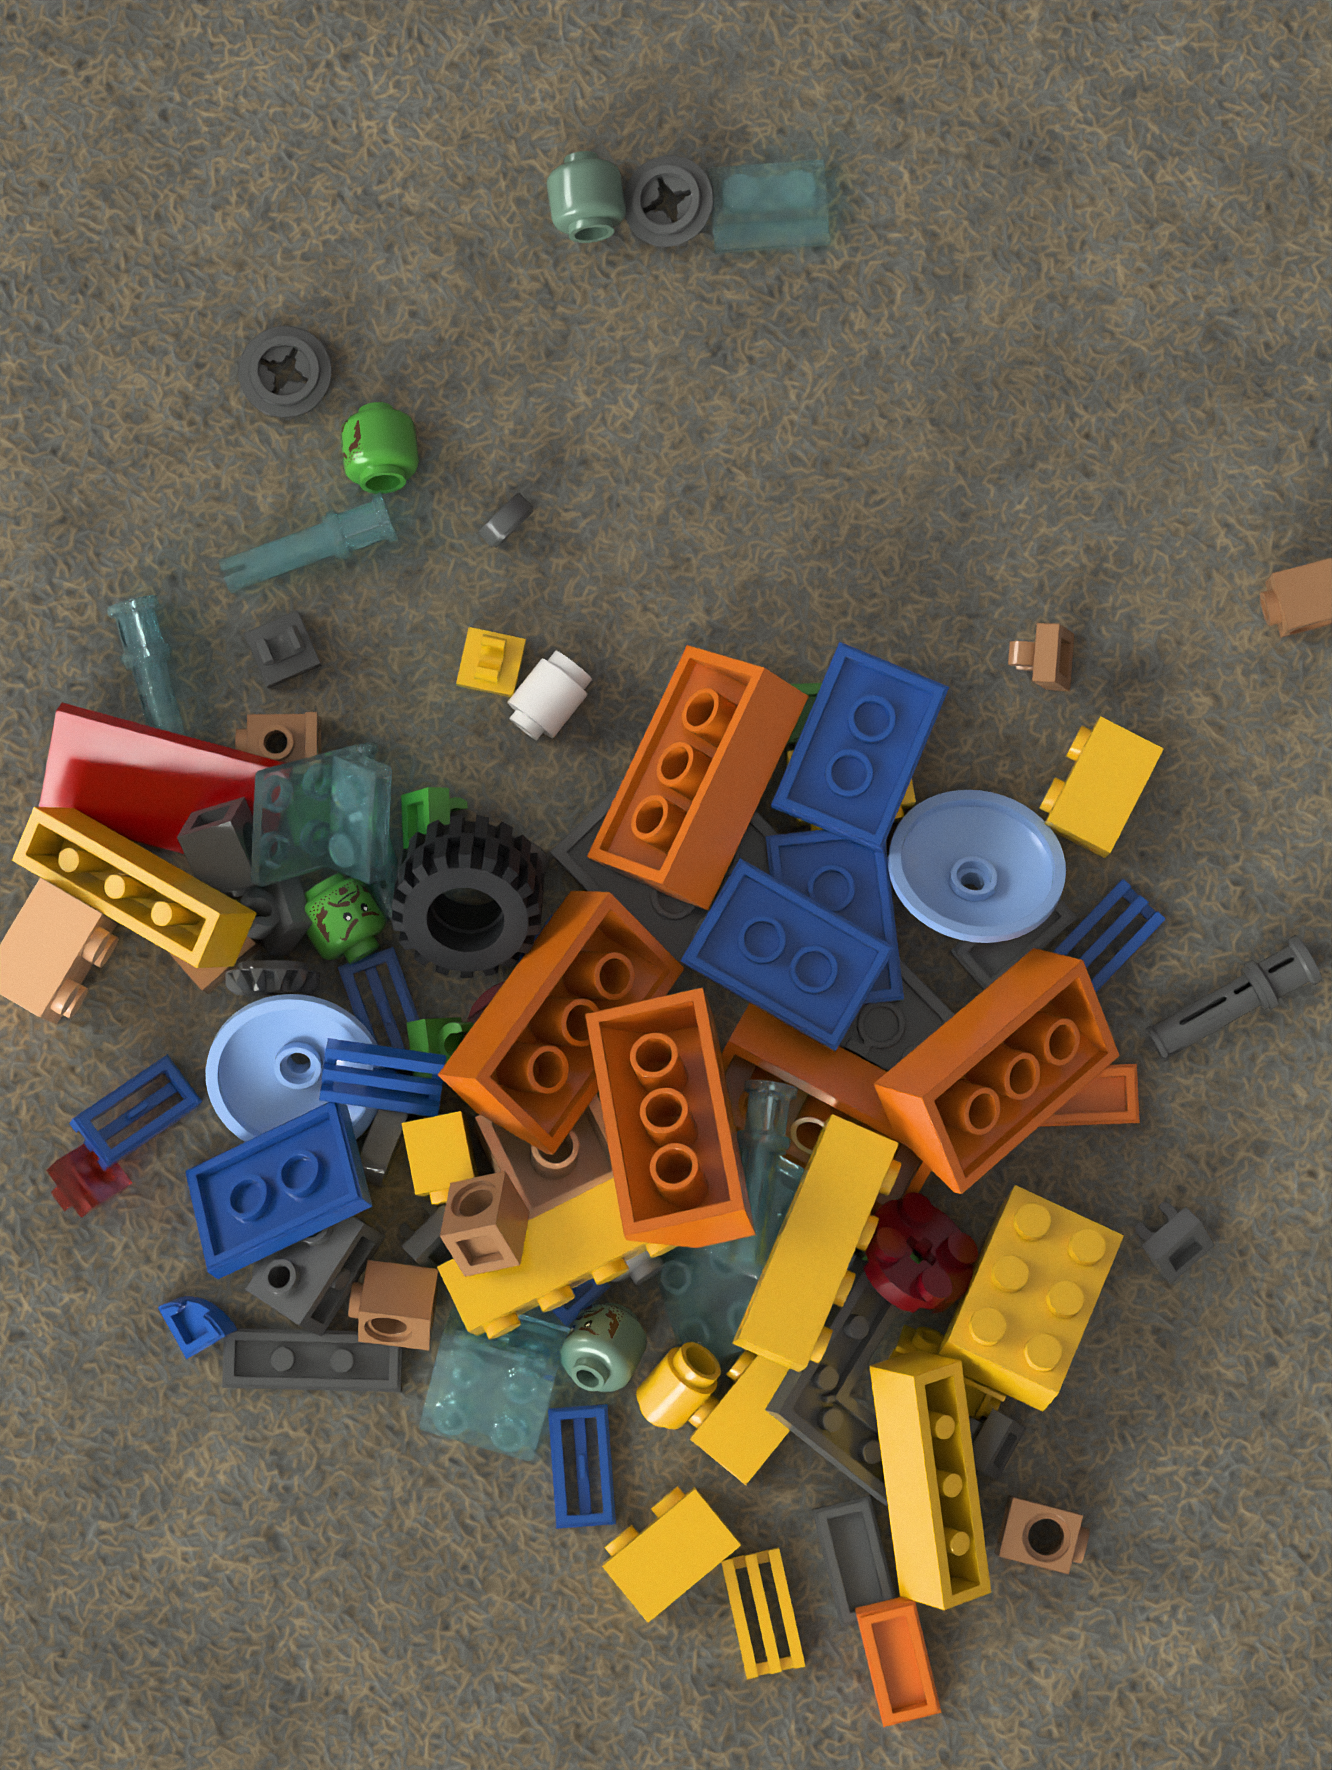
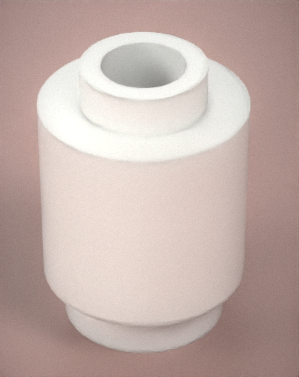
(549, 696)

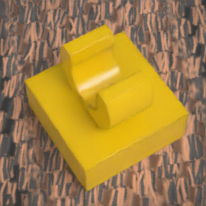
(491, 662)

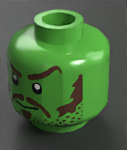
(379, 448)
(343, 918)

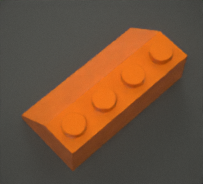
(698, 775)
(531, 1049)
(999, 1067)
(826, 1086)
(670, 1122)

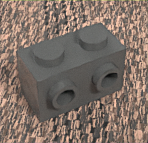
(316, 1274)

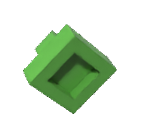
(425, 807)
(436, 1037)

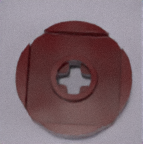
(945, 1253)

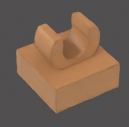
(1047, 657)

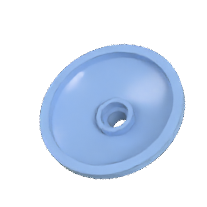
(983, 843)
(251, 1067)

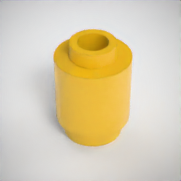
(678, 1385)

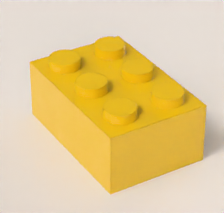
(1030, 1297)

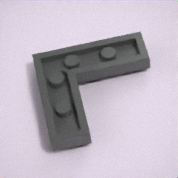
(817, 1399)

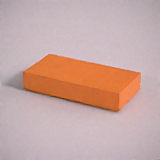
(1103, 1101)
(898, 1660)

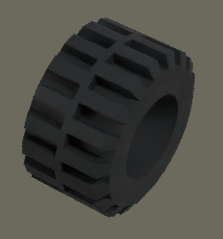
(461, 934)

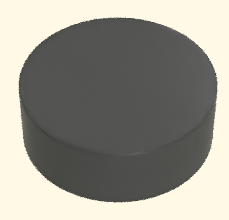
(506, 520)

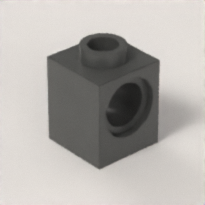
(220, 846)

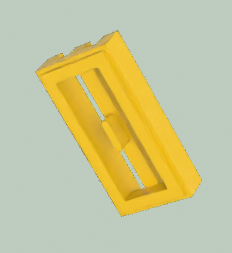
(774, 1663)

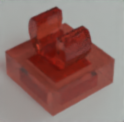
(84, 1182)

